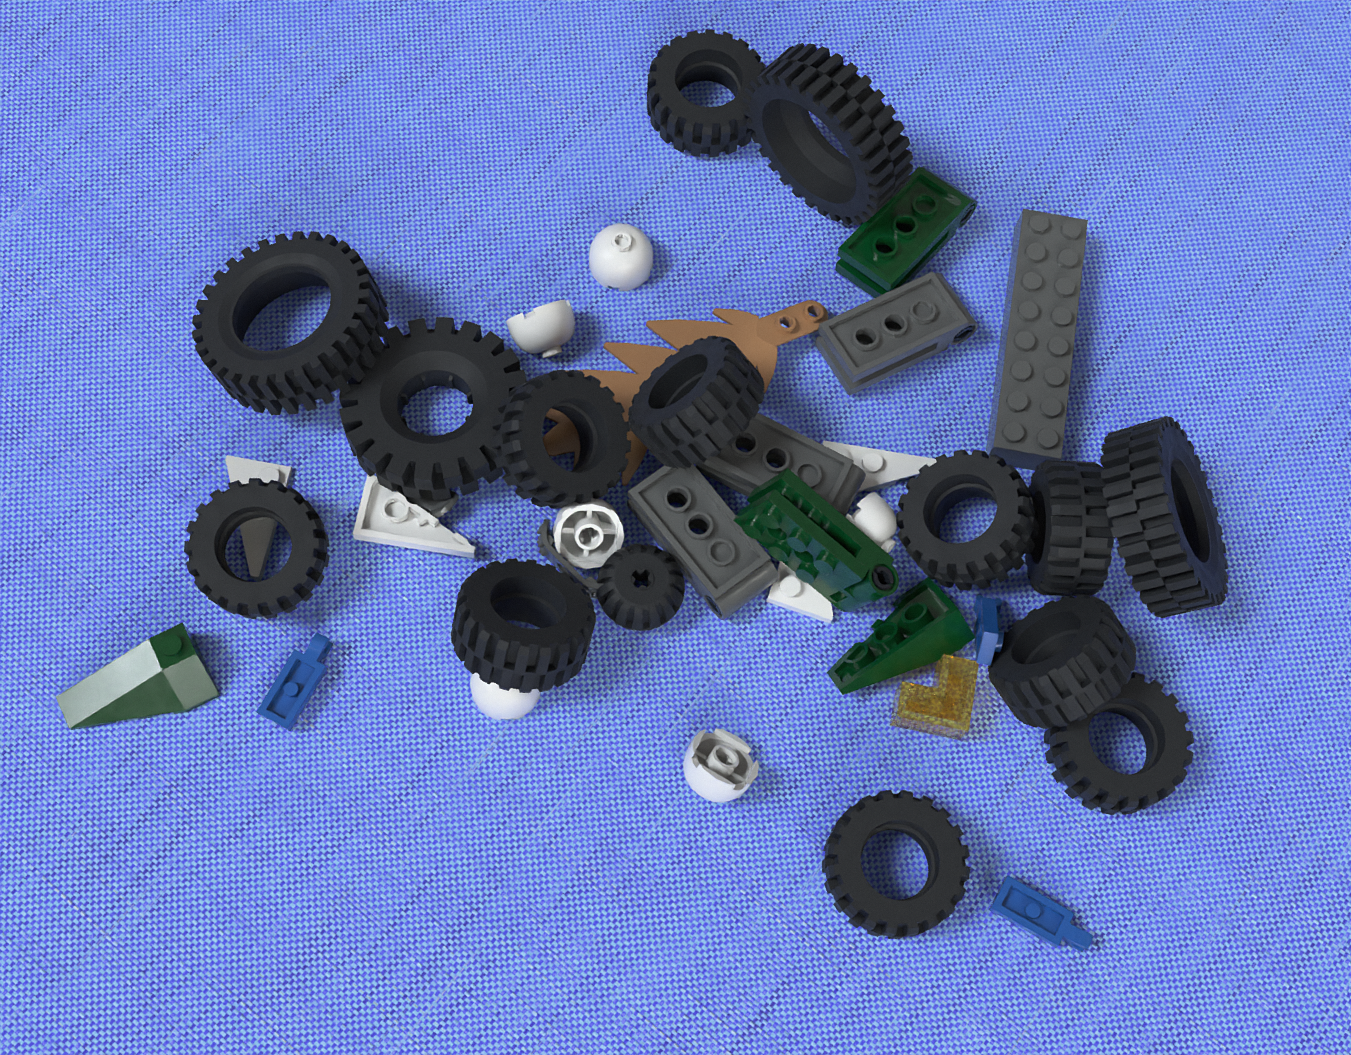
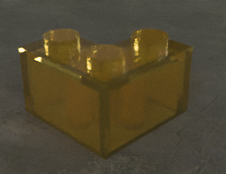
(943, 707)

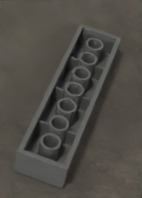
(1037, 339)

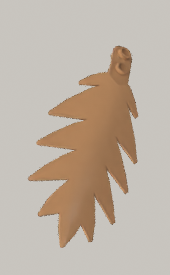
(752, 335)

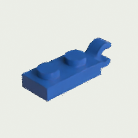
(987, 628)
(296, 684)
(1038, 915)

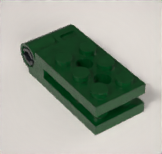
(904, 233)
(817, 543)

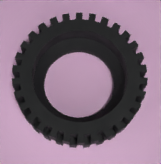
(821, 83)
(318, 362)
(1164, 518)

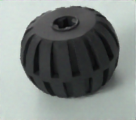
(642, 606)

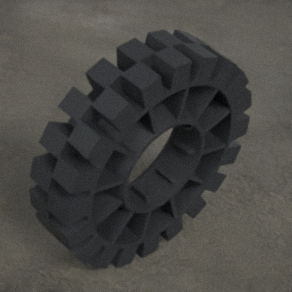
(414, 363)

